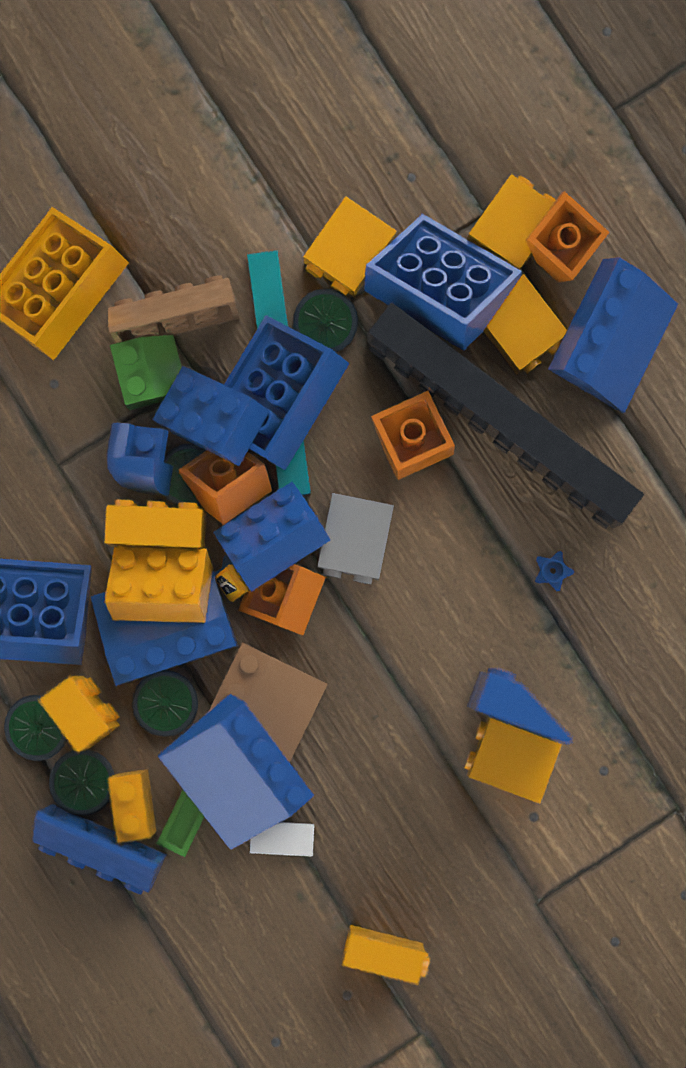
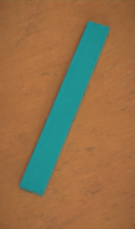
(270, 301)

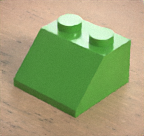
(146, 369)

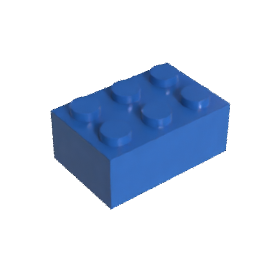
(211, 415)
(272, 536)

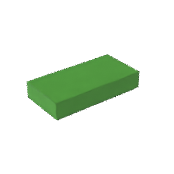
(181, 826)

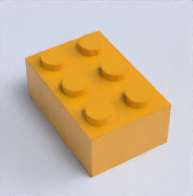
(155, 525)
(159, 584)
(80, 712)

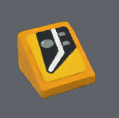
(231, 583)

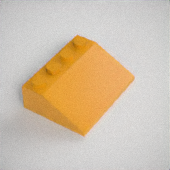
(56, 282)

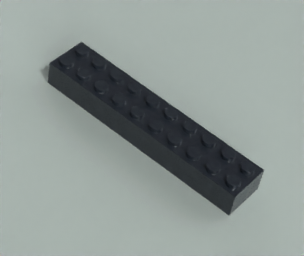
(503, 417)

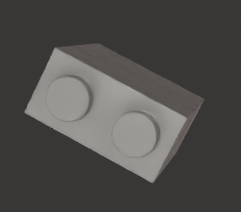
(357, 538)

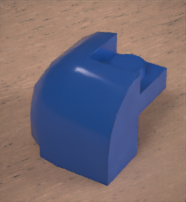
(137, 458)

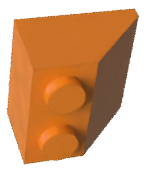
(565, 239)
(413, 435)
(225, 487)
(285, 599)

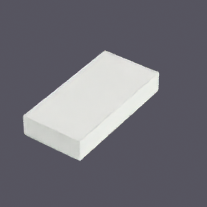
(285, 840)

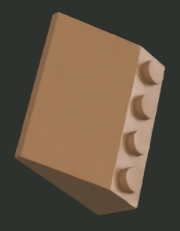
(174, 312)
(275, 693)

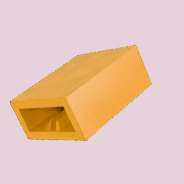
(511, 220)
(346, 246)
(525, 328)
(512, 759)
(132, 805)
(385, 955)

